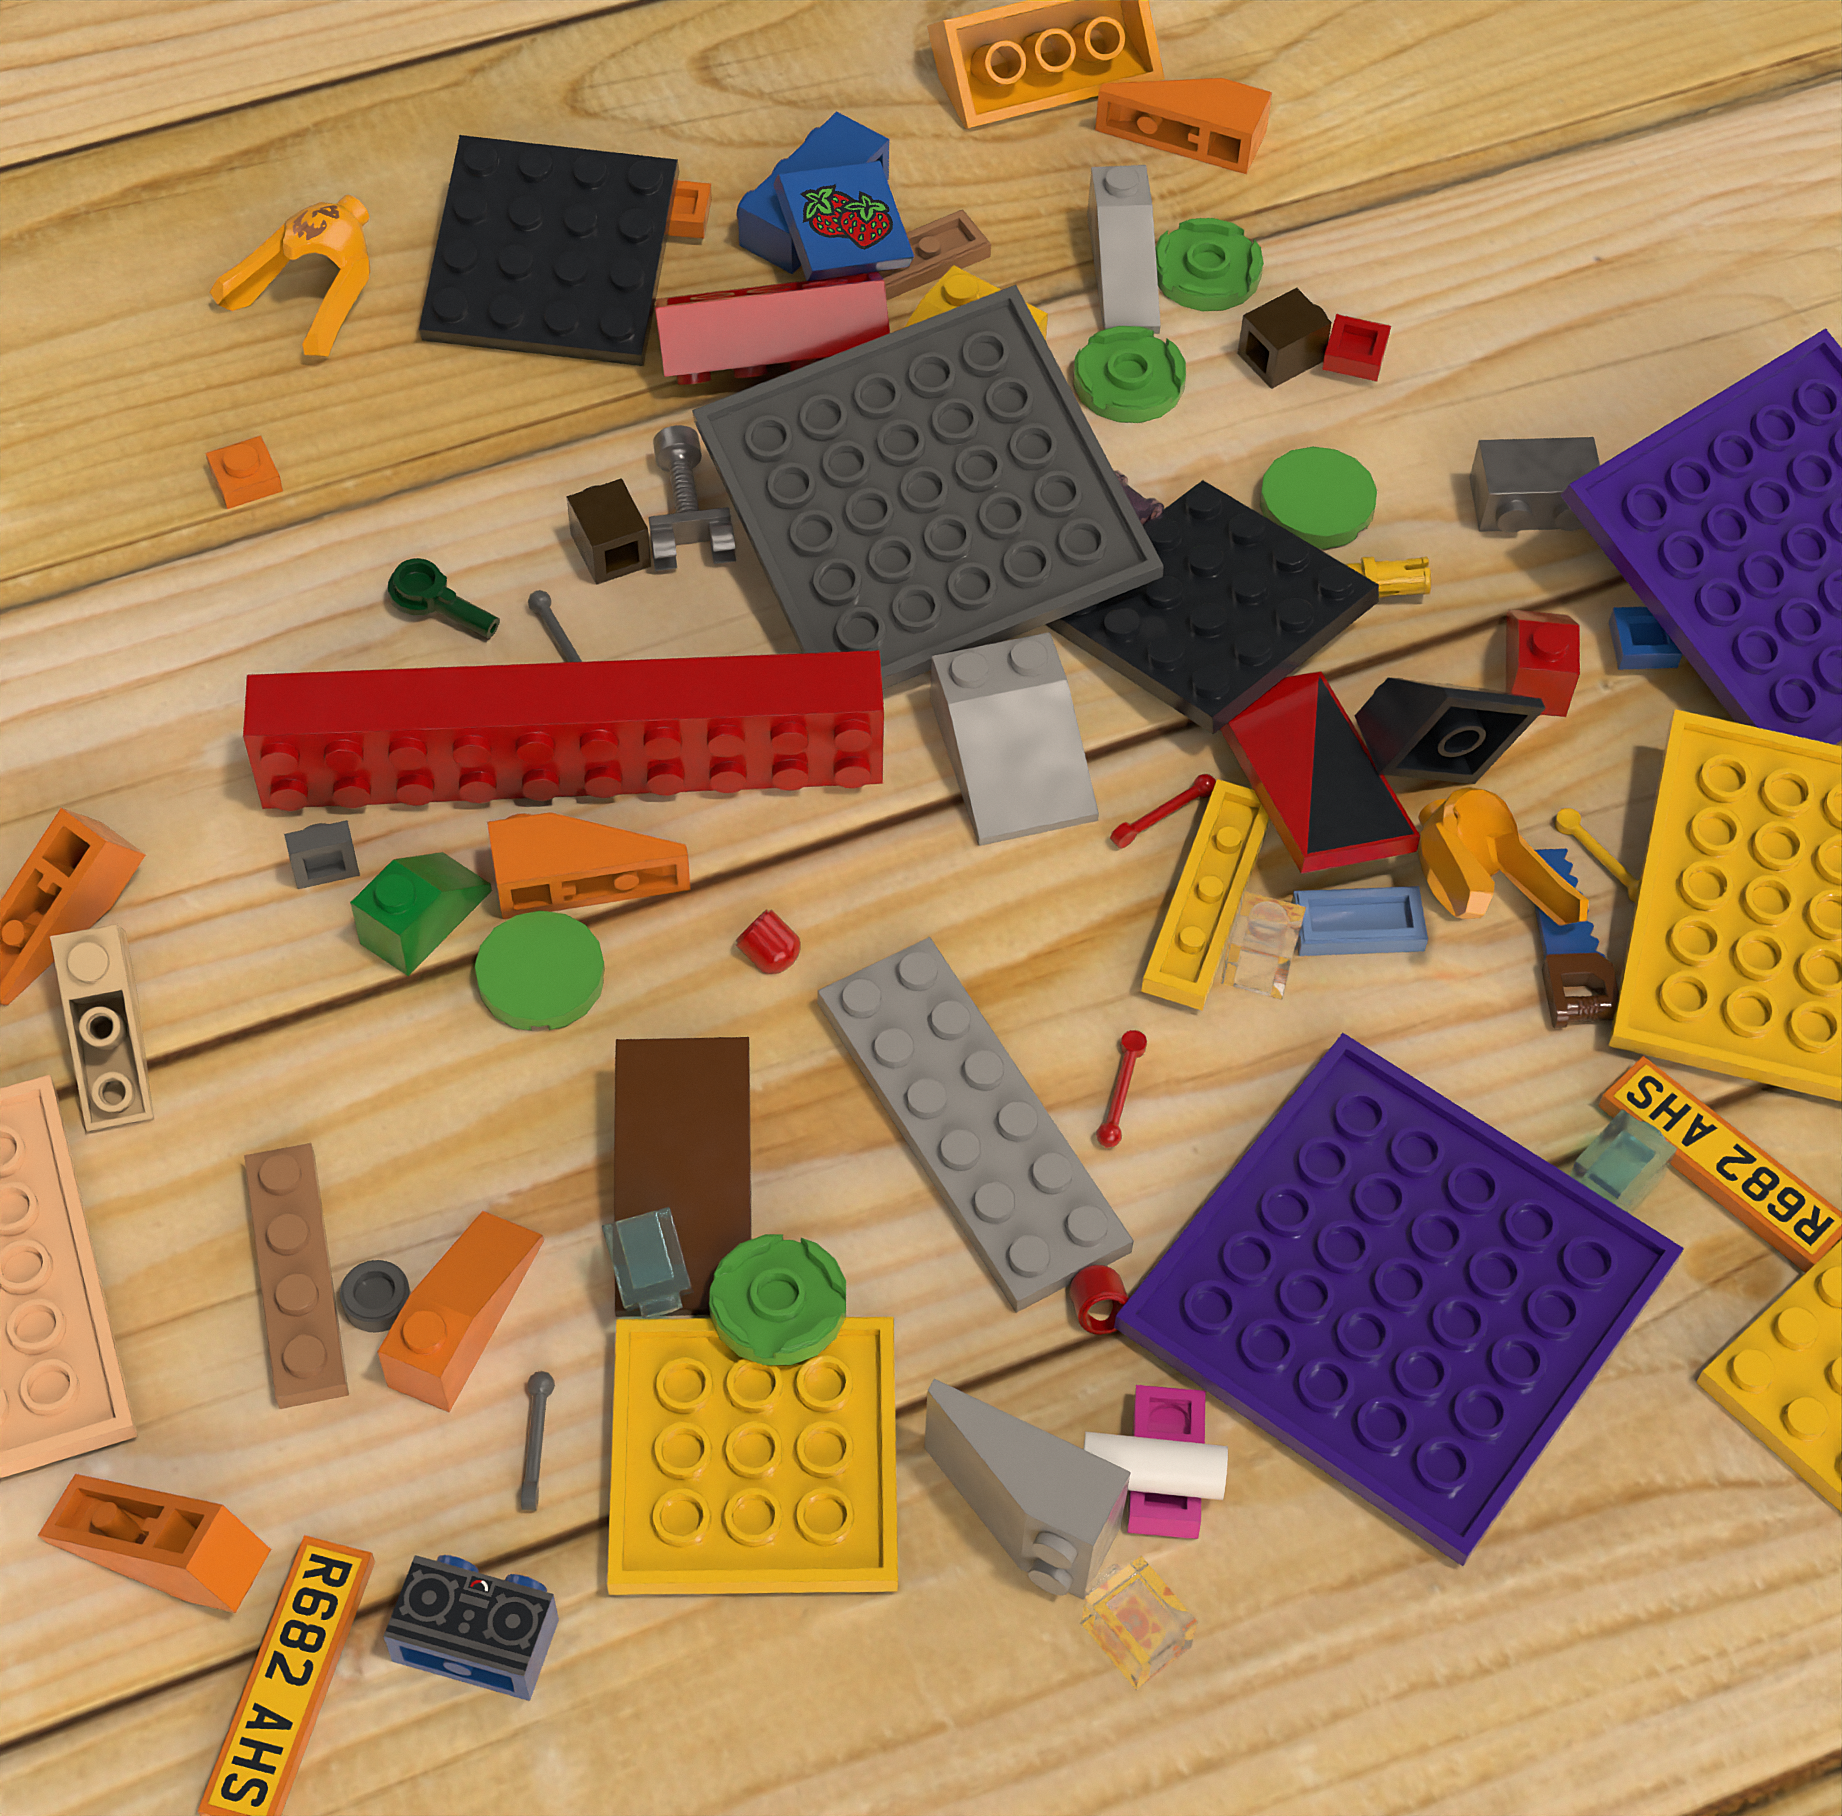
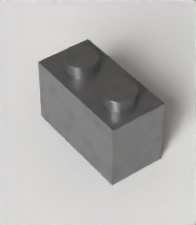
(1521, 482)

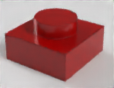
(1356, 347)

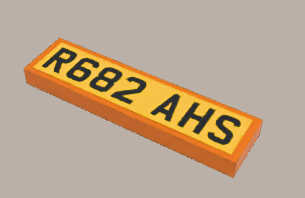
(1729, 1165)
(288, 1681)

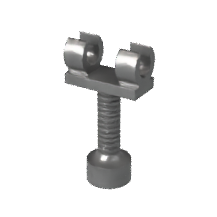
(678, 452)

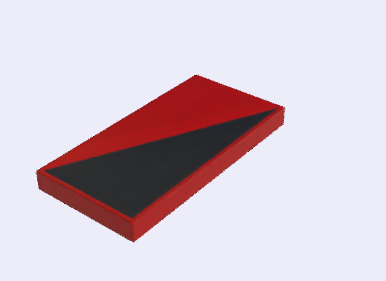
(1318, 777)

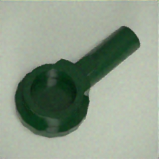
(421, 588)

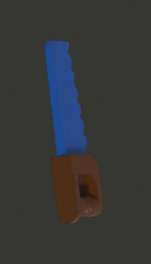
(1573, 961)

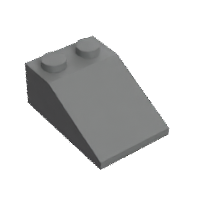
(1013, 738)
(1033, 1491)

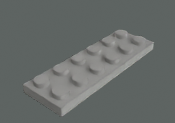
(974, 1123)

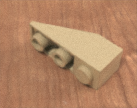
(103, 1025)

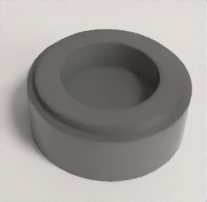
(374, 1295)

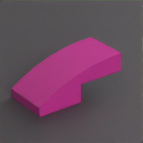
(1167, 1416)

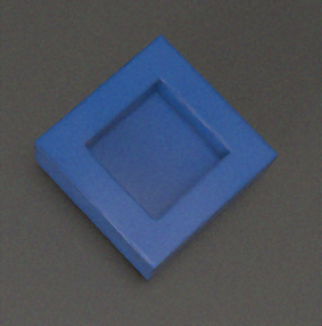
(1641, 640)

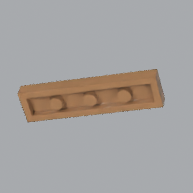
(296, 1276)

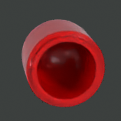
(770, 943)
(1094, 1285)

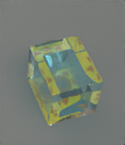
(1625, 1162)
(648, 1262)

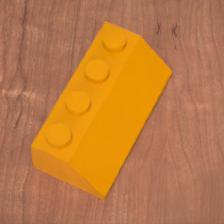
(1042, 55)

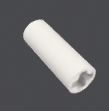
(1165, 1464)

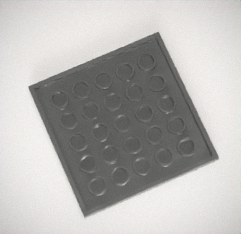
(928, 490)

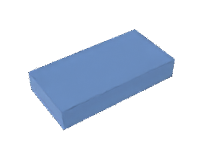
(1361, 921)

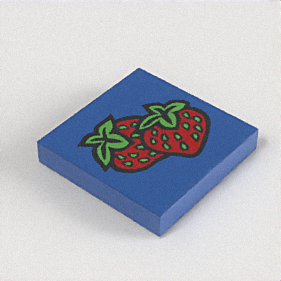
(843, 220)

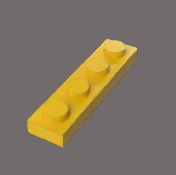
(1207, 897)

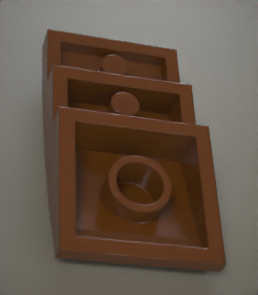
(685, 1148)

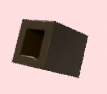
(1284, 337)
(608, 531)

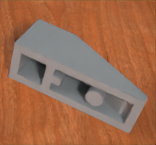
(1124, 246)

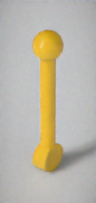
(1568, 823)

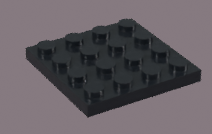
(550, 250)
(1228, 615)

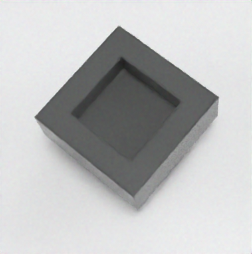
(322, 854)

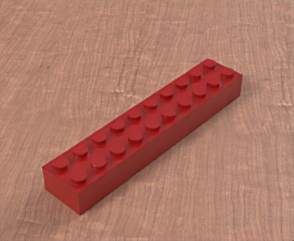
(565, 729)

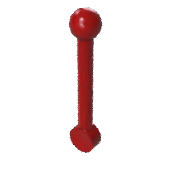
(1127, 832)
(1132, 1046)

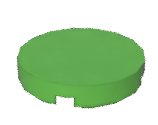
(1208, 265)
(1129, 374)
(1319, 496)
(540, 970)
(778, 1300)

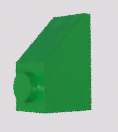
(415, 907)

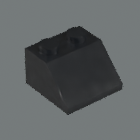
(1441, 728)

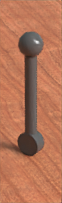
(540, 603)
(540, 1387)

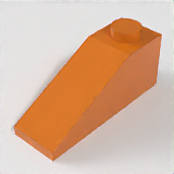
(1189, 117)
(574, 863)
(58, 891)
(457, 1310)
(159, 1540)

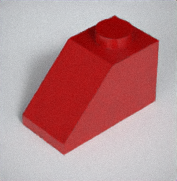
(1543, 658)

